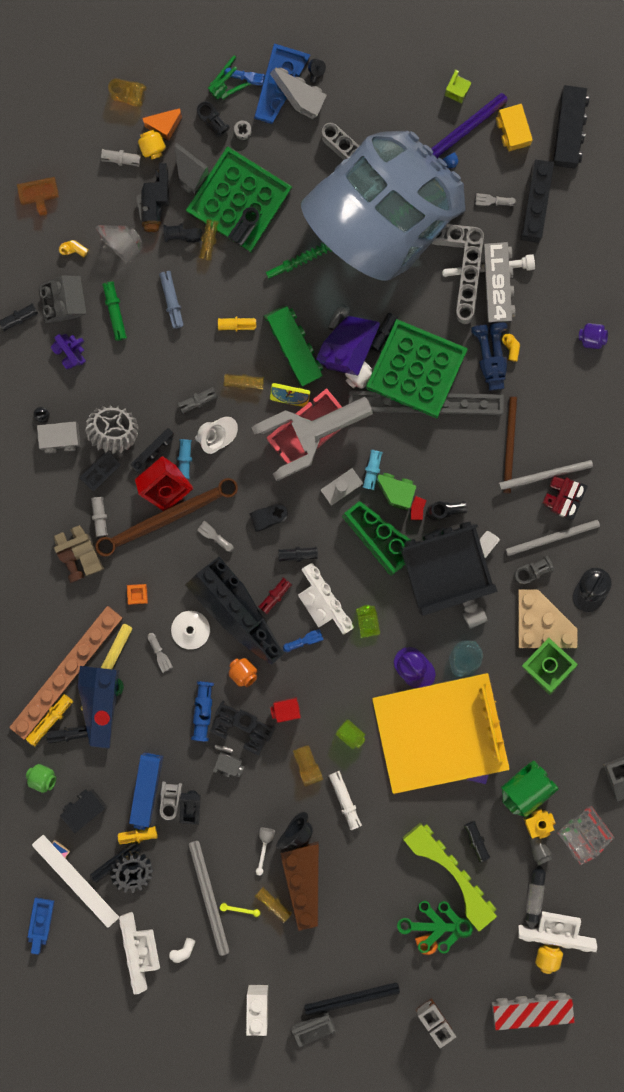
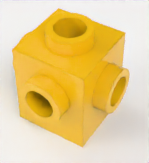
(533, 820)

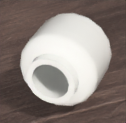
(362, 379)

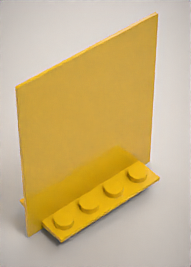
(440, 733)

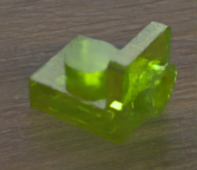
(368, 621)

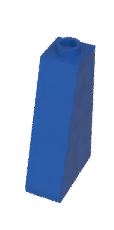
(145, 790)

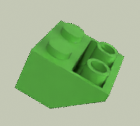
(397, 493)

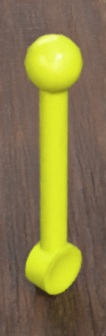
(223, 907)

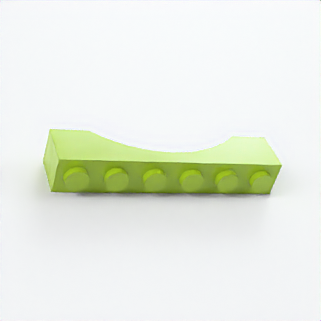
(476, 909)

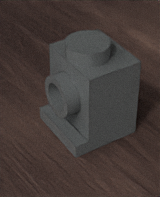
(228, 765)

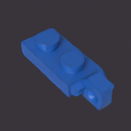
(40, 923)

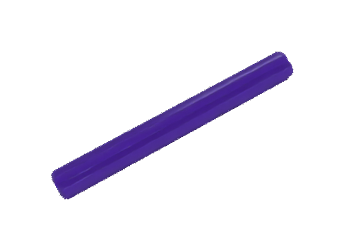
(469, 125)

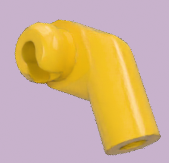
(73, 247)
(513, 346)

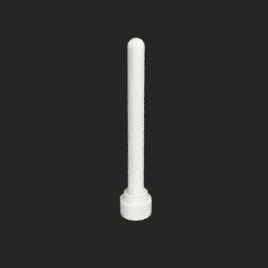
(526, 263)

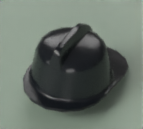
(592, 590)
(297, 832)

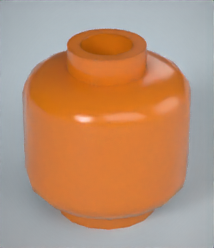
(242, 672)

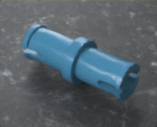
(184, 457)

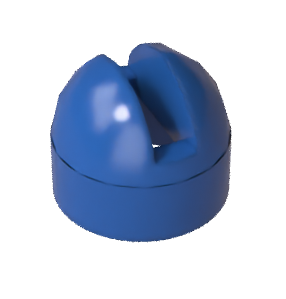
(451, 160)

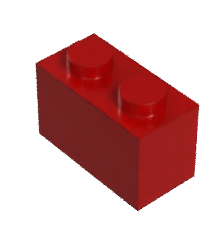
(285, 710)

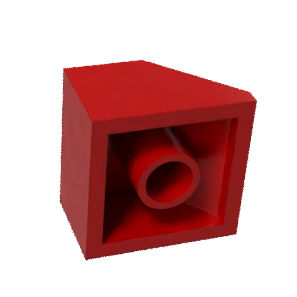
(163, 484)

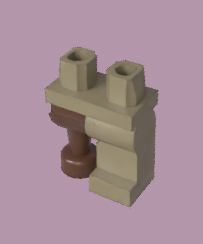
(77, 548)

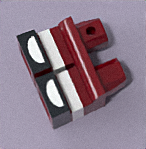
(569, 490)

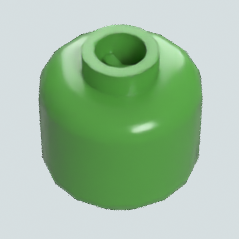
(41, 778)

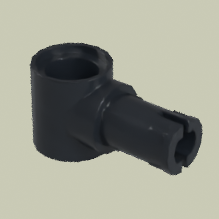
(447, 509)

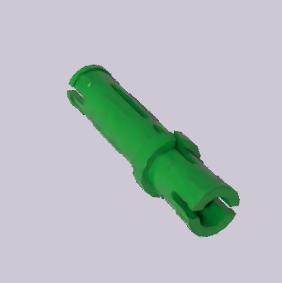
(114, 310)

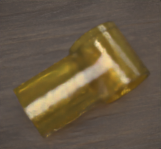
(309, 769)

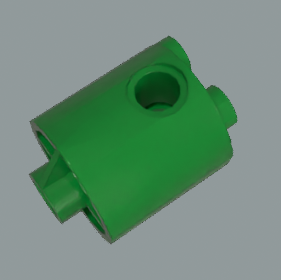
(527, 790)

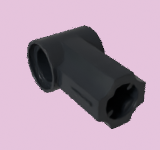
(243, 227)

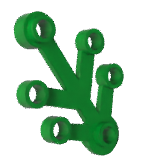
(438, 927)

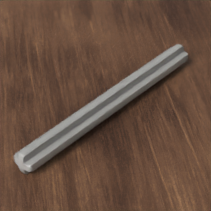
(209, 898)

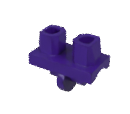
(71, 347)

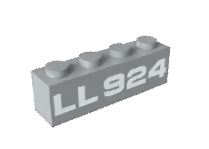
(498, 282)

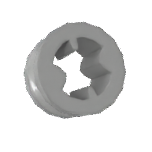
(248, 128)

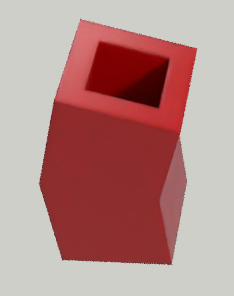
(417, 507)

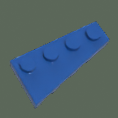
(271, 96)

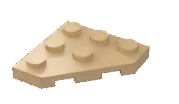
(542, 620)

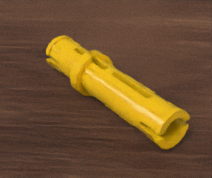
(48, 721)

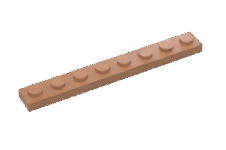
(66, 672)

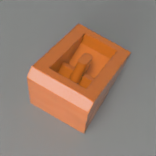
(164, 122)

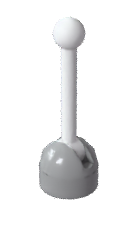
(266, 836)

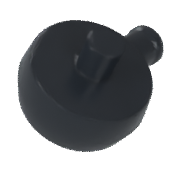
(316, 68)

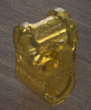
(128, 92)

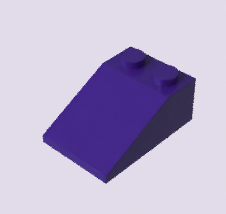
(348, 345)

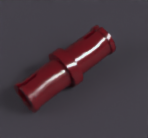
(275, 595)

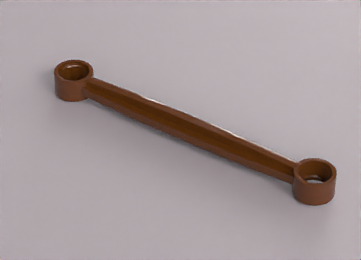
(166, 517)

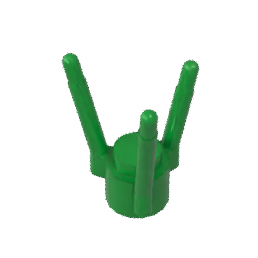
(217, 86)

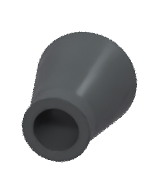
(540, 851)

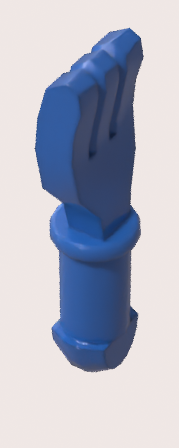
(251, 77)
(310, 638)

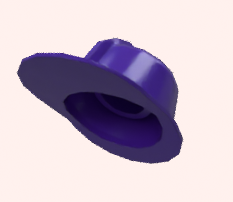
(414, 668)

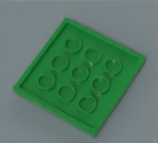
(232, 188)
(416, 368)

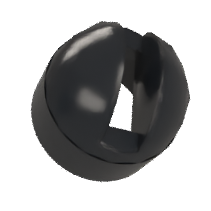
(41, 418)

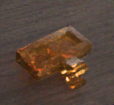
(37, 192)

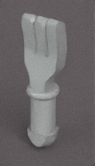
(487, 200)
(209, 532)
(162, 659)

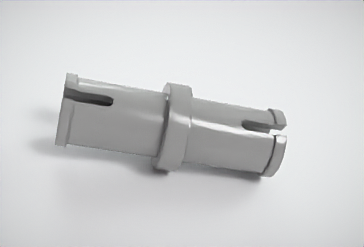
(120, 157)
(99, 517)

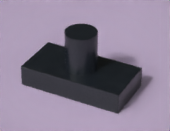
(190, 807)

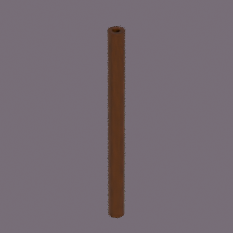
(510, 441)

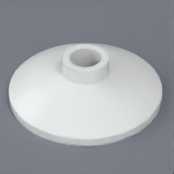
(199, 635)

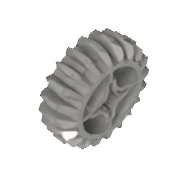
(112, 432)

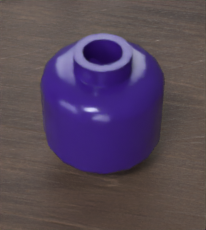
(593, 336)

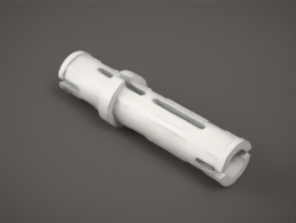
(347, 806)

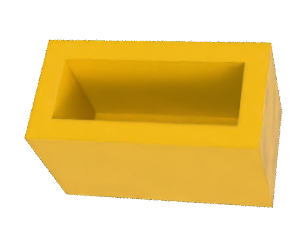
(514, 127)

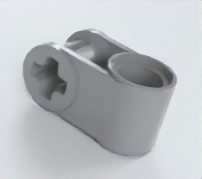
(170, 798)

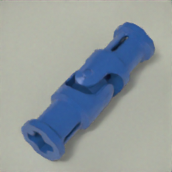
(202, 707)

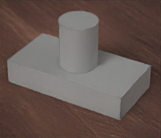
(341, 487)

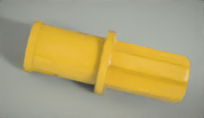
(236, 324)
(137, 835)

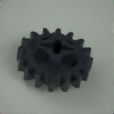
(131, 869)

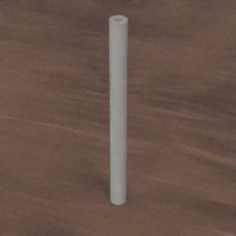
(545, 475)
(553, 537)

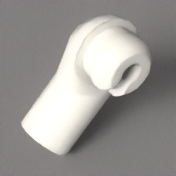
(182, 954)

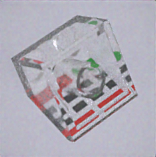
(121, 240)
(586, 835)

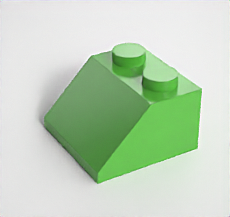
(549, 666)

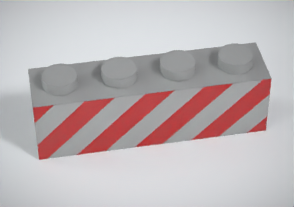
(532, 1012)

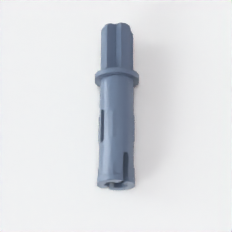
(171, 299)

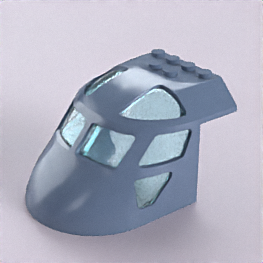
(385, 204)

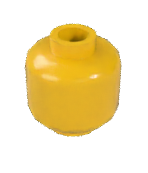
(151, 144)
(549, 958)

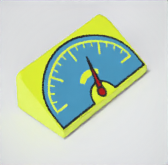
(289, 395)

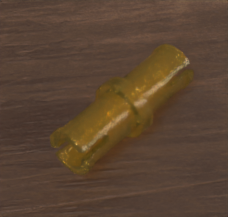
(208, 239)
(244, 381)
(273, 905)

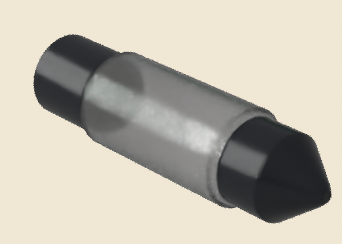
(535, 897)

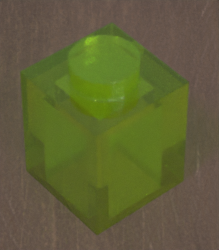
(351, 734)

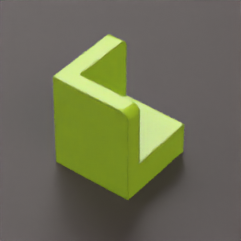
(457, 88)

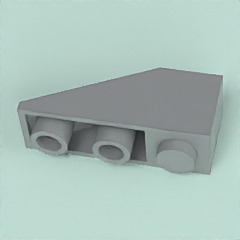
(302, 97)

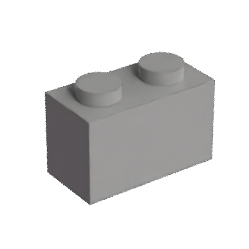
(58, 436)

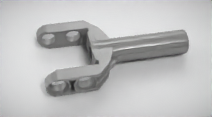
(311, 432)

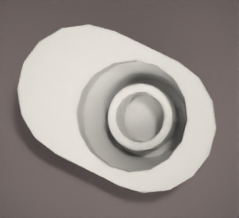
(217, 434)

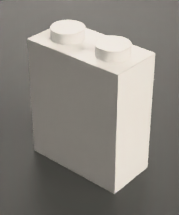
(257, 1010)

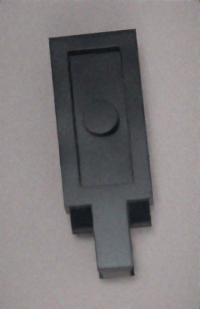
(151, 451)

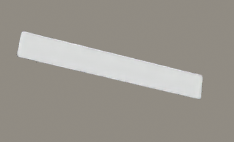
(75, 881)

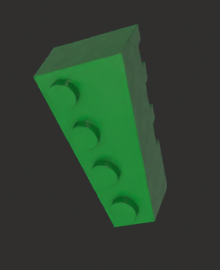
(293, 344)
(377, 536)

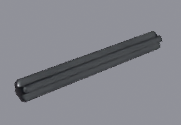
(351, 999)

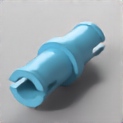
(372, 470)

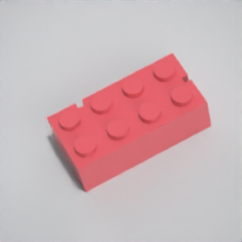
(285, 438)

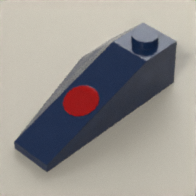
(98, 697)

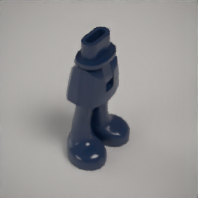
(493, 367)

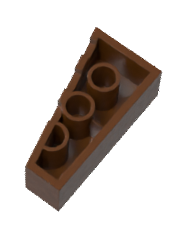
(302, 880)

